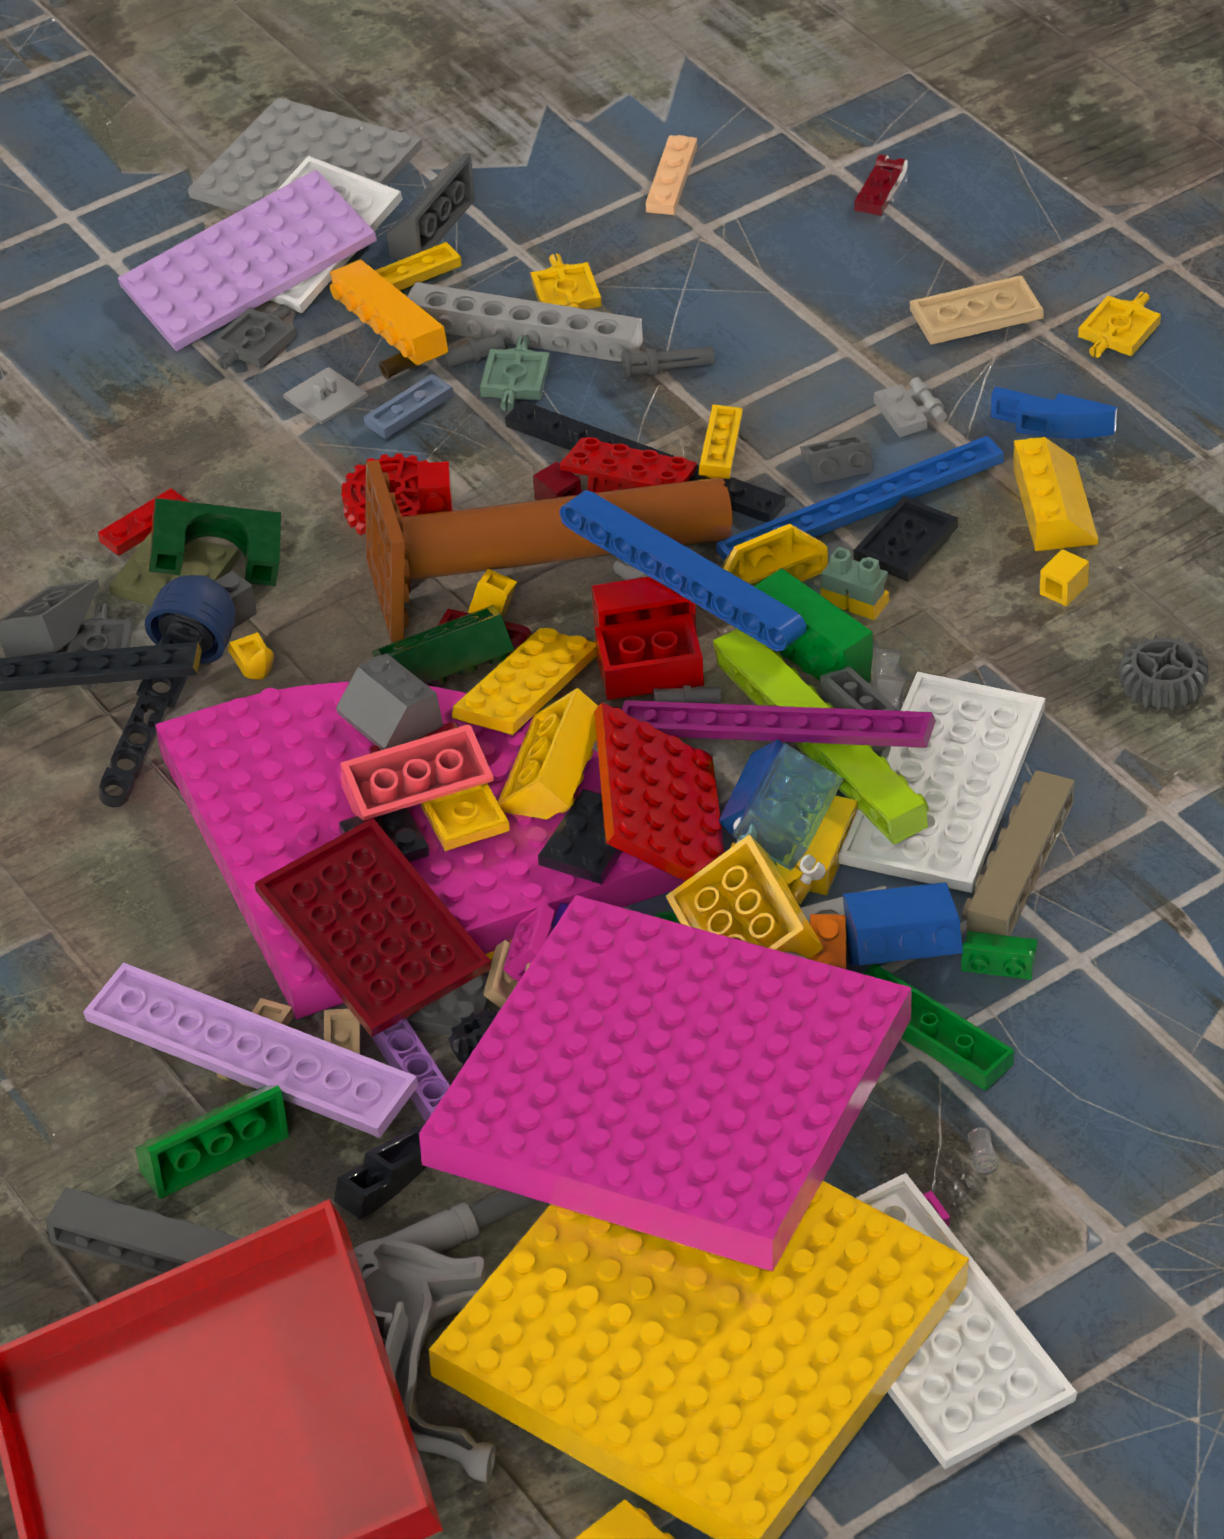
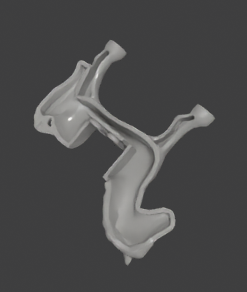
(409, 1296)

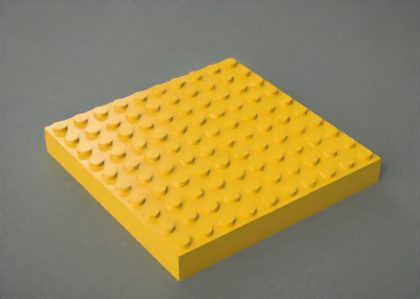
(695, 1370)

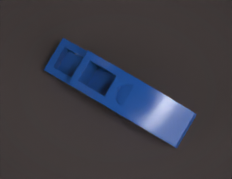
(1057, 418)

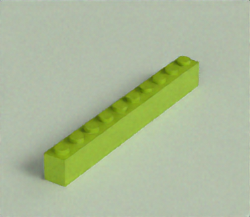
(866, 777)

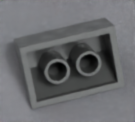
(389, 703)

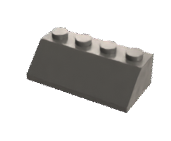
(433, 210)

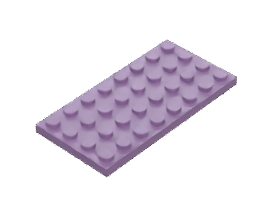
(246, 259)

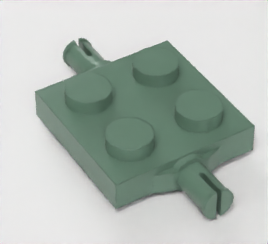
(515, 374)

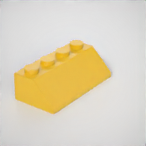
(1052, 495)
(552, 758)

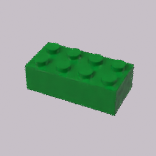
(831, 635)

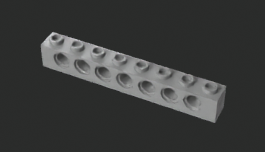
(545, 324)

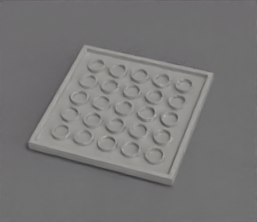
(284, 138)

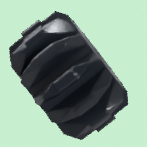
(469, 1033)

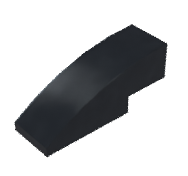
(382, 1176)

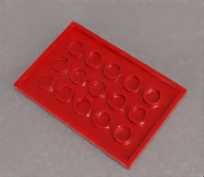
(657, 795)

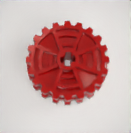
(403, 484)

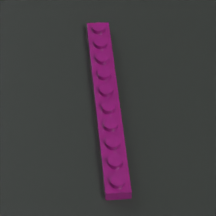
(786, 723)

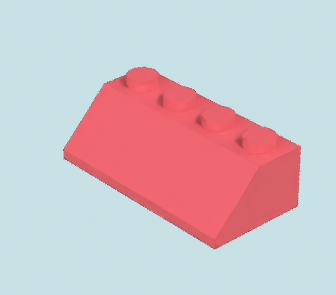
(414, 772)

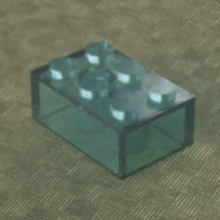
(788, 806)

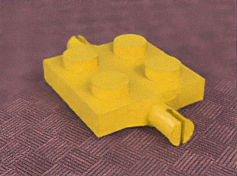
(566, 285)
(1119, 325)

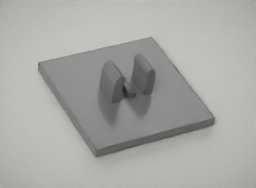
(325, 395)

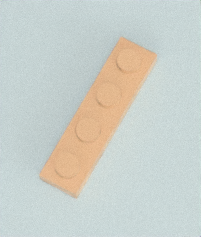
(671, 175)

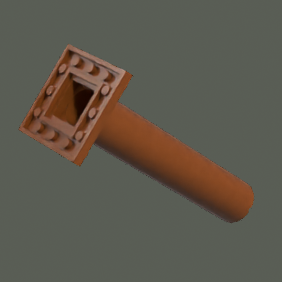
(515, 534)

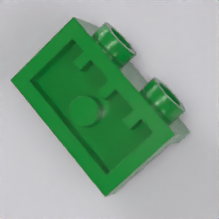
(999, 955)

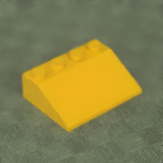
(745, 900)

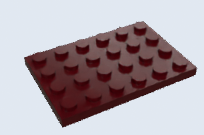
(372, 926)

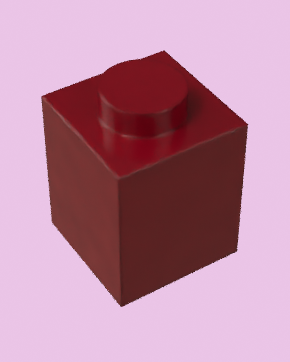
(555, 483)

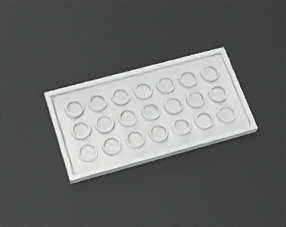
(961, 774)
(980, 1365)

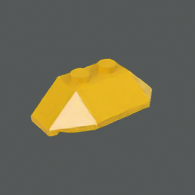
(781, 548)

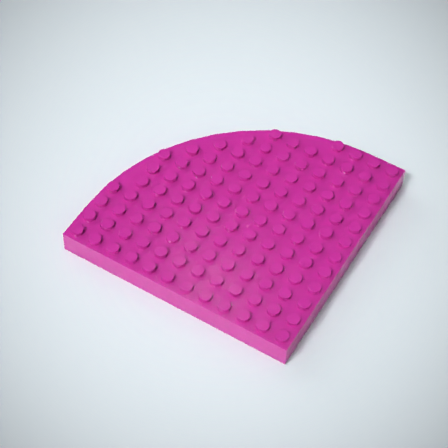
(270, 790)

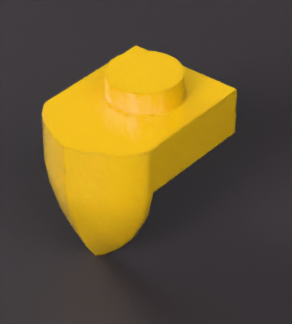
(252, 656)

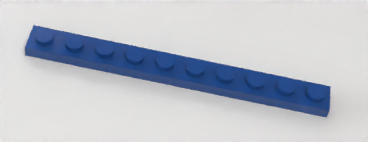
(880, 493)

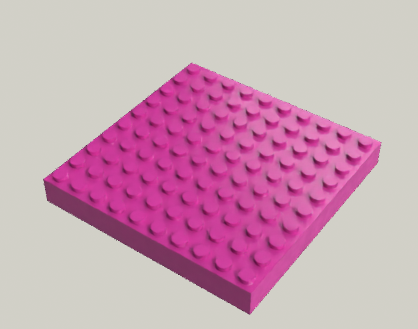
(669, 1081)

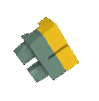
(855, 584)

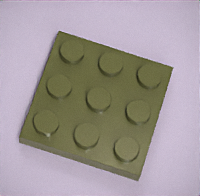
(200, 558)

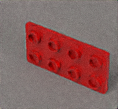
(621, 467)

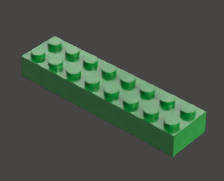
(951, 1038)

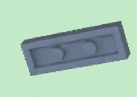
(408, 406)

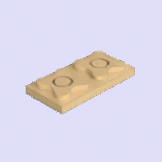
(976, 309)

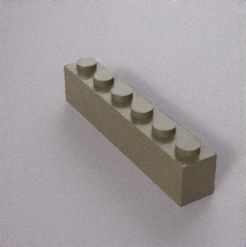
(1020, 854)

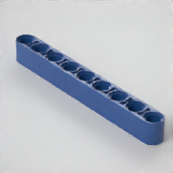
(683, 570)

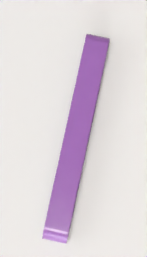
(407, 1053)

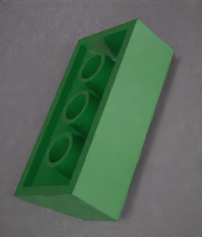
(213, 1141)

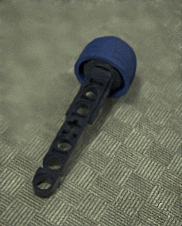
(183, 611)

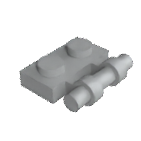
(901, 409)

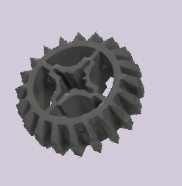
(1163, 672)

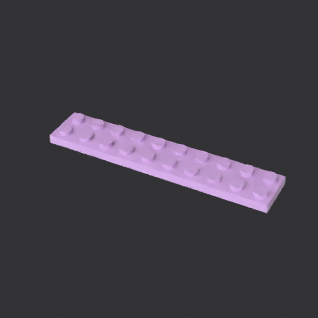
(252, 1049)

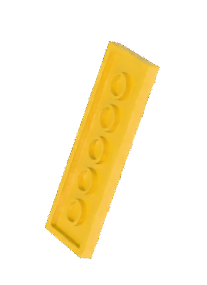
(525, 681)

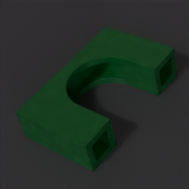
(251, 530)

